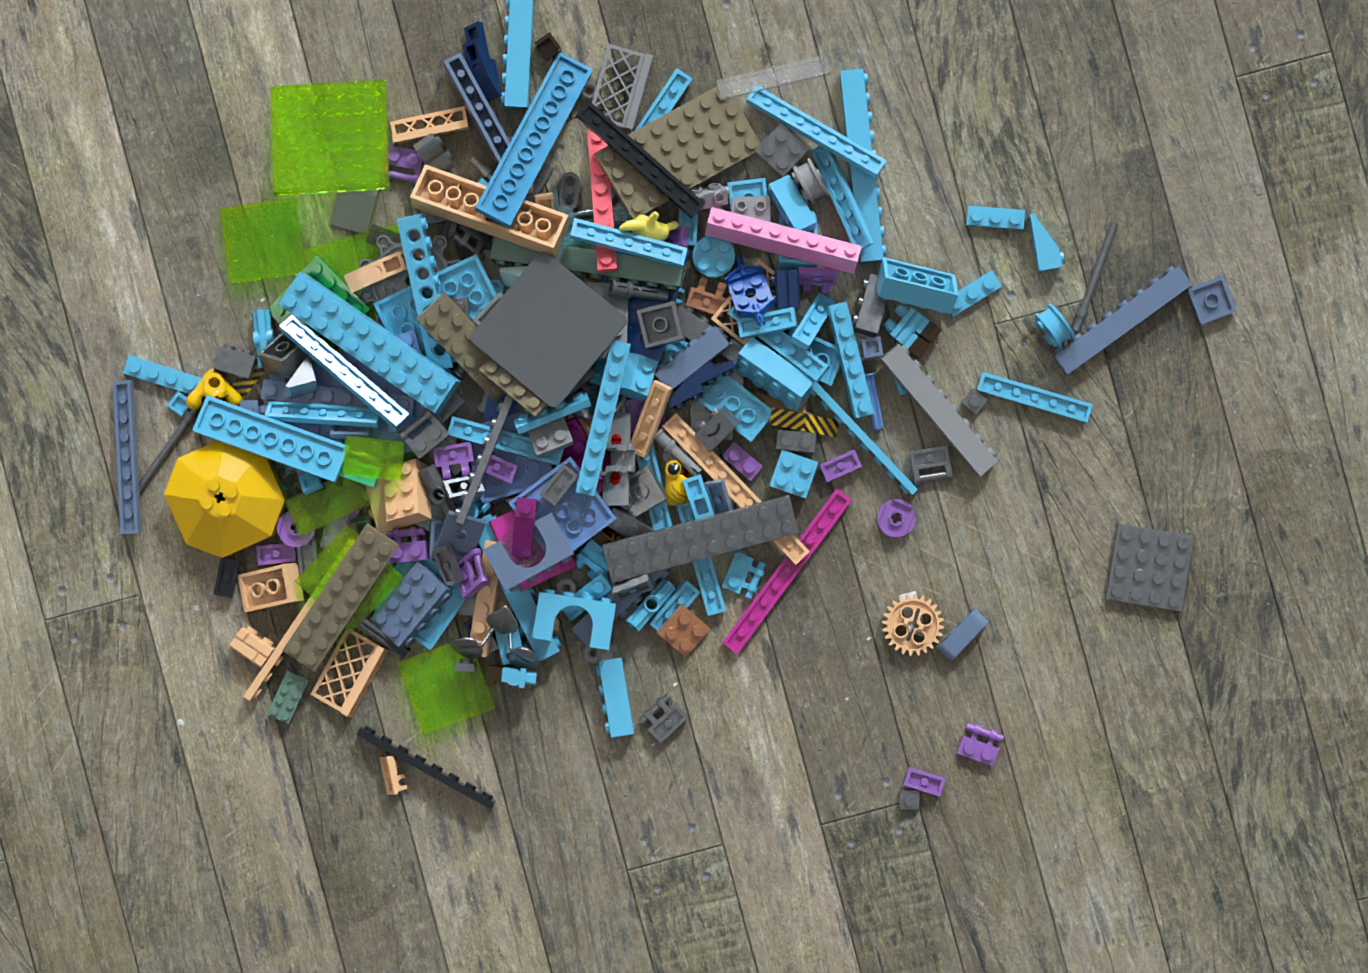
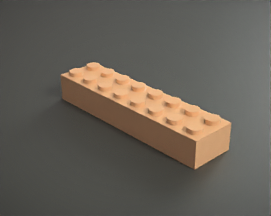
(456, 200)

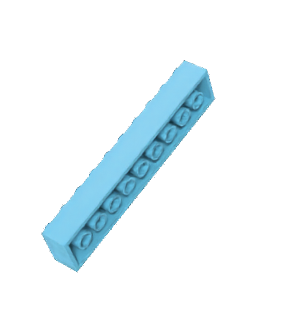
(369, 342)

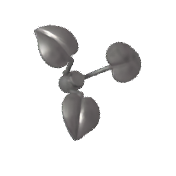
(504, 623)

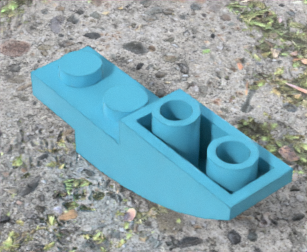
(698, 497)

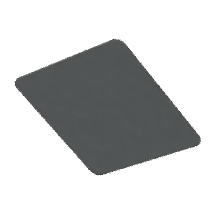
(548, 329)

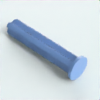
(876, 418)

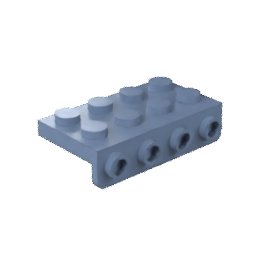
(411, 605)

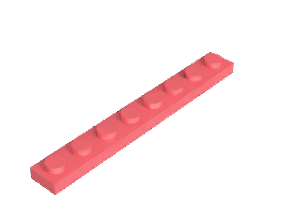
(601, 203)

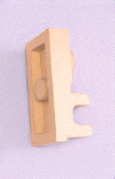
(391, 779)

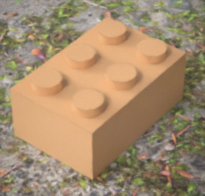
(407, 499)

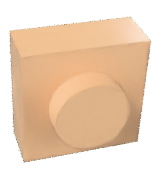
(545, 200)

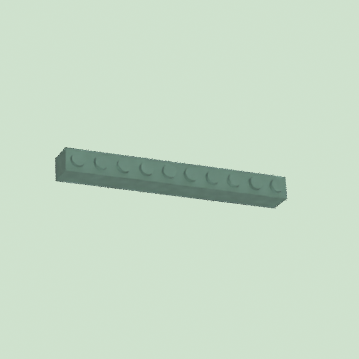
(584, 261)

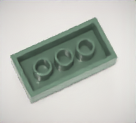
(288, 697)

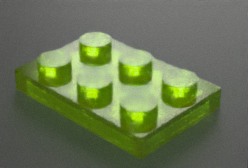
(373, 458)

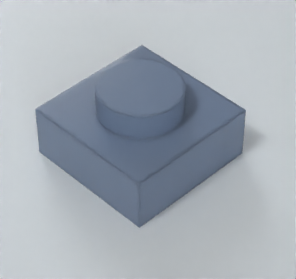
(872, 347)

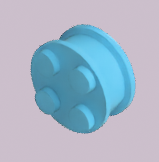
(713, 257)
(1054, 326)

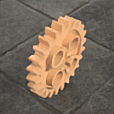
(896, 618)

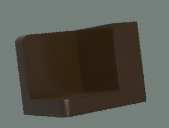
(547, 46)

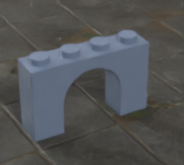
(556, 550)

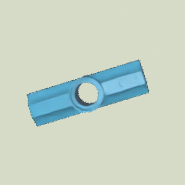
(263, 331)
(643, 613)

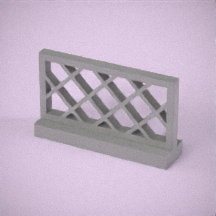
(637, 85)

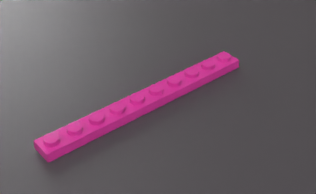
(786, 572)

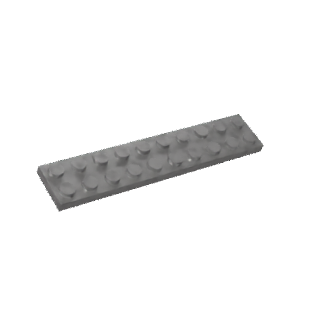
(700, 538)

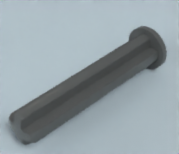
(377, 634)

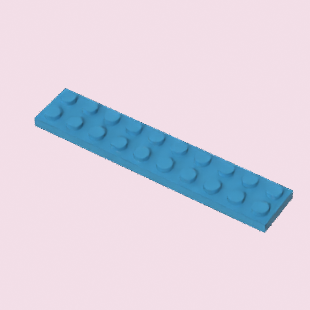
(533, 140)

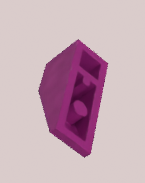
(524, 527)

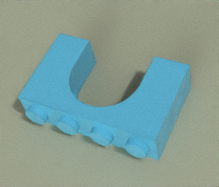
(601, 612)

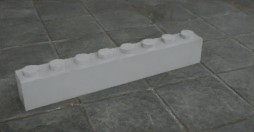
(938, 410)

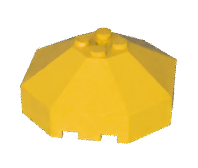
(250, 492)

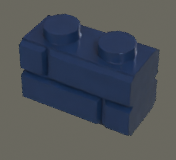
(786, 289)

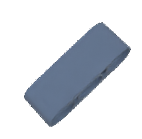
(962, 634)

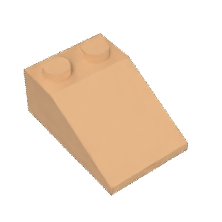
(270, 587)

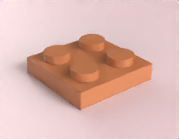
(683, 630)

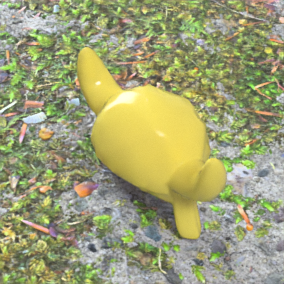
(649, 226)

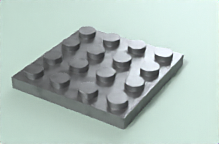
(1149, 567)

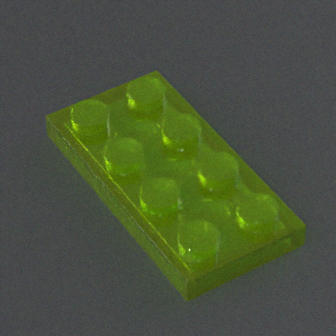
(326, 504)

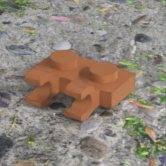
(704, 300)

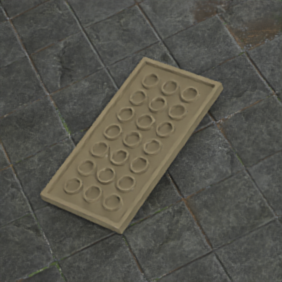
(689, 142)

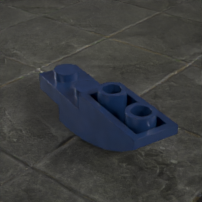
(479, 61)
(693, 386)

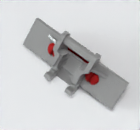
(622, 462)

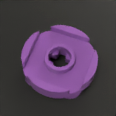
(886, 523)
(287, 534)

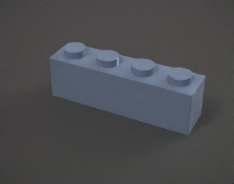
(694, 357)

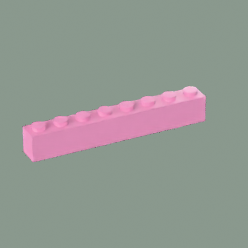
(782, 240)

